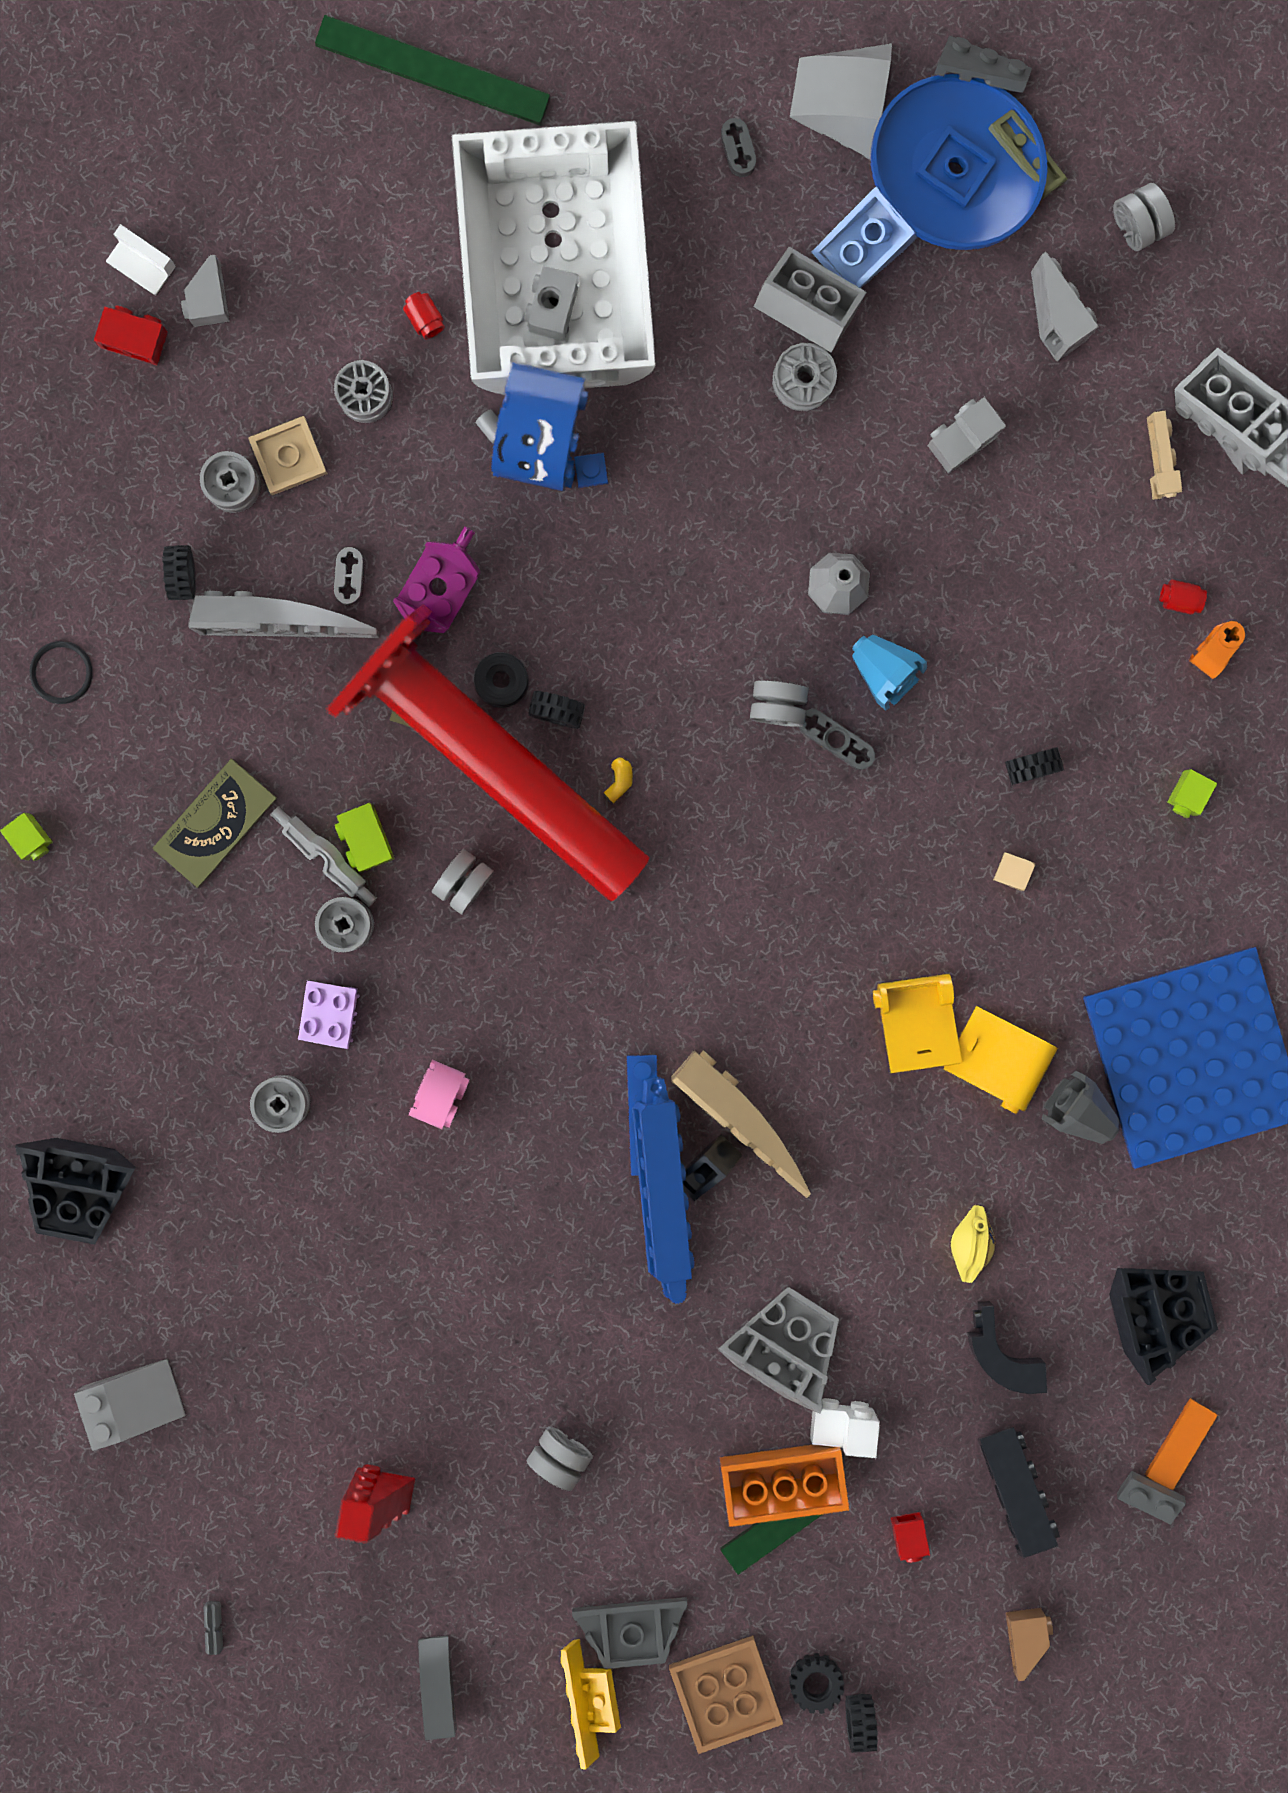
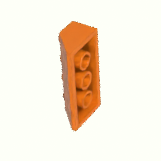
(783, 1484)

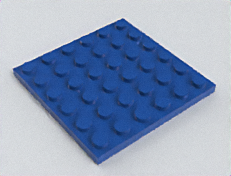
(1192, 1056)

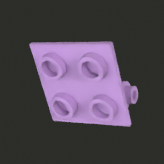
(328, 1014)

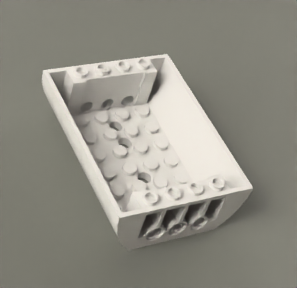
(500, 202)

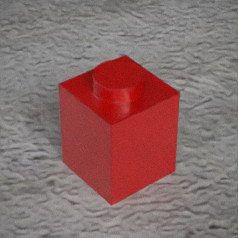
(910, 1537)

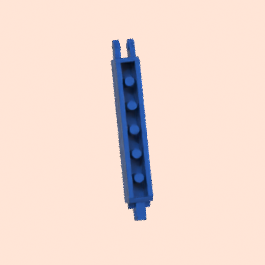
(662, 1189)

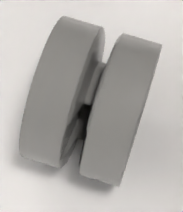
(1144, 216)
(364, 376)
(227, 467)
(779, 704)
(462, 881)
(329, 928)
(268, 1113)
(559, 1459)

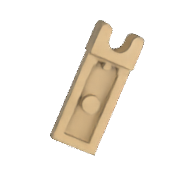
(1165, 481)

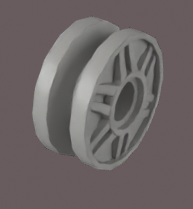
(809, 359)

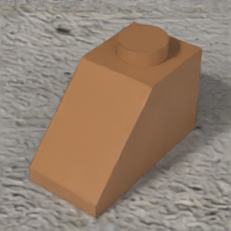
(1028, 1639)

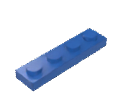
(638, 1068)

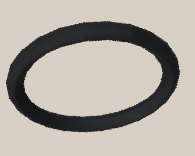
(89, 672)

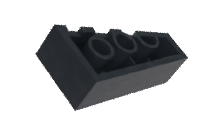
(1018, 1492)

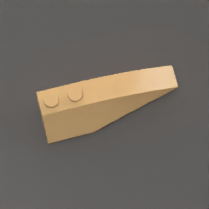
(732, 1109)

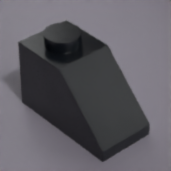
(710, 1167)

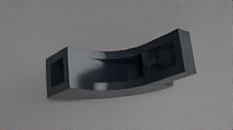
(1015, 1374)

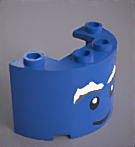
(538, 427)

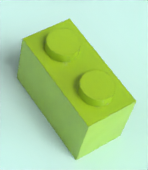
(364, 838)

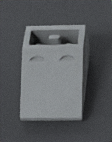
(1060, 313)

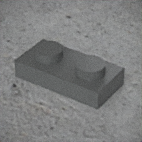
(1151, 1497)

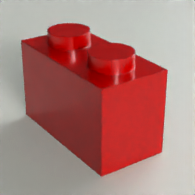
(131, 335)

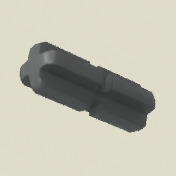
(212, 1622)

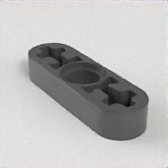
(850, 759)

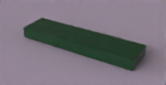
(761, 1540)

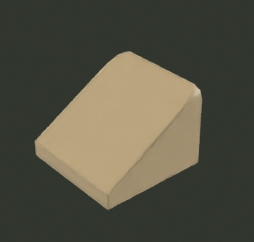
(1014, 871)

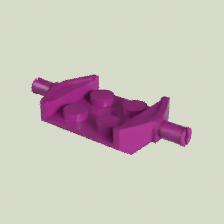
(445, 562)

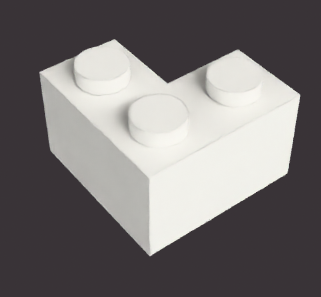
(848, 1427)

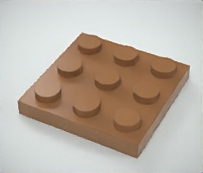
(725, 1694)

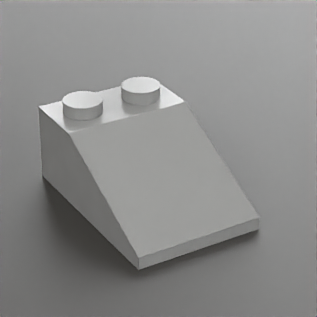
(129, 1404)

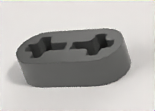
(745, 145)

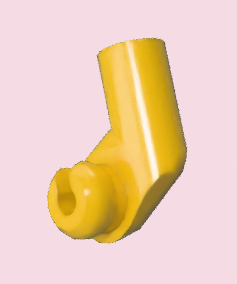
(623, 779)

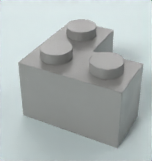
(972, 431)

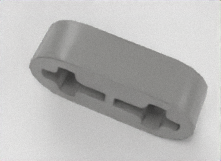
(356, 577)

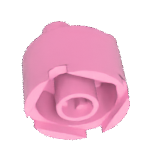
(438, 1094)

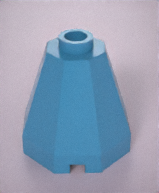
(887, 668)

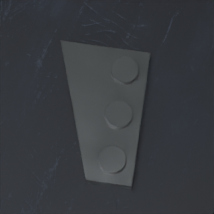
(975, 62)

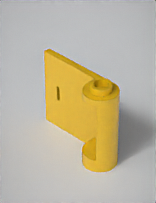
(918, 1018)
(1004, 1059)

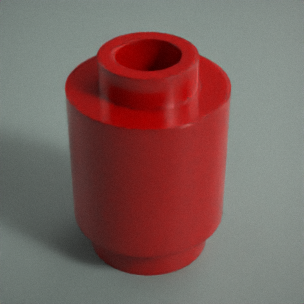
(423, 315)
(1183, 597)

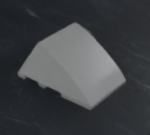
(843, 94)
(787, 1348)

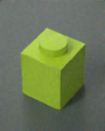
(1191, 794)
(27, 837)

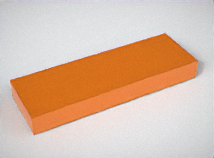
(1181, 1444)

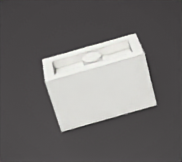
(140, 261)

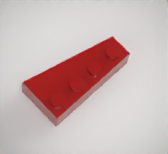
(373, 1503)

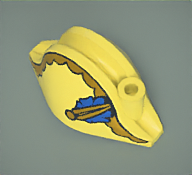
(973, 1244)

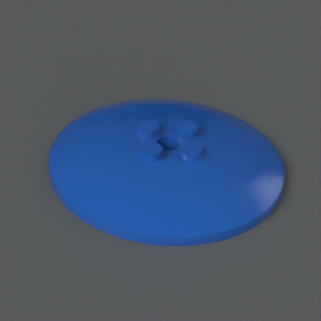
(947, 123)

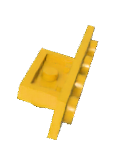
(591, 1702)

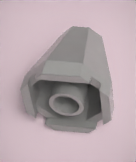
(831, 592)

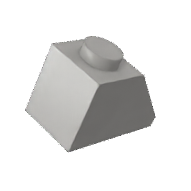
(206, 295)

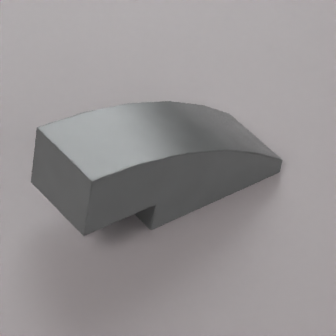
(437, 1688)

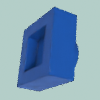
(591, 470)

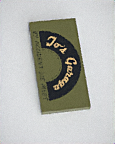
(214, 823)

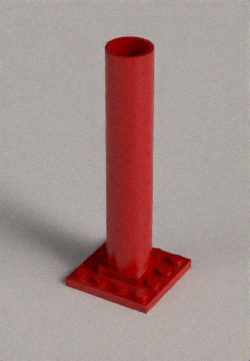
(493, 759)

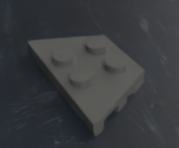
(631, 1631)

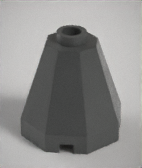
(1081, 1110)

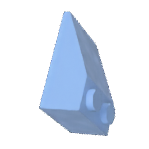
(865, 240)

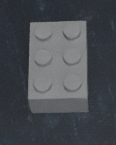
(809, 299)

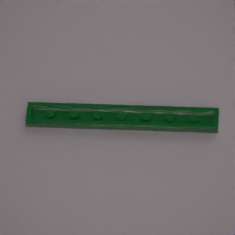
(432, 70)

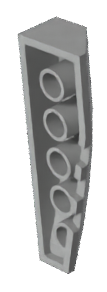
(269, 617)

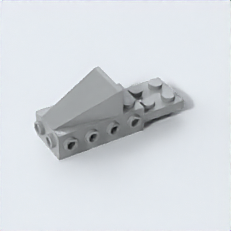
(1239, 412)

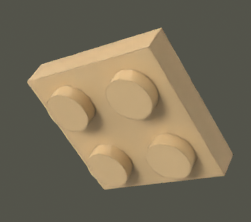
(287, 455)

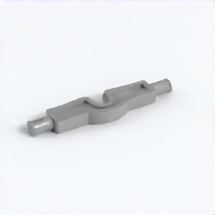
(314, 845)

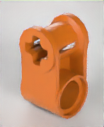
(1216, 652)

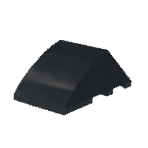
(72, 1186)
(1160, 1316)

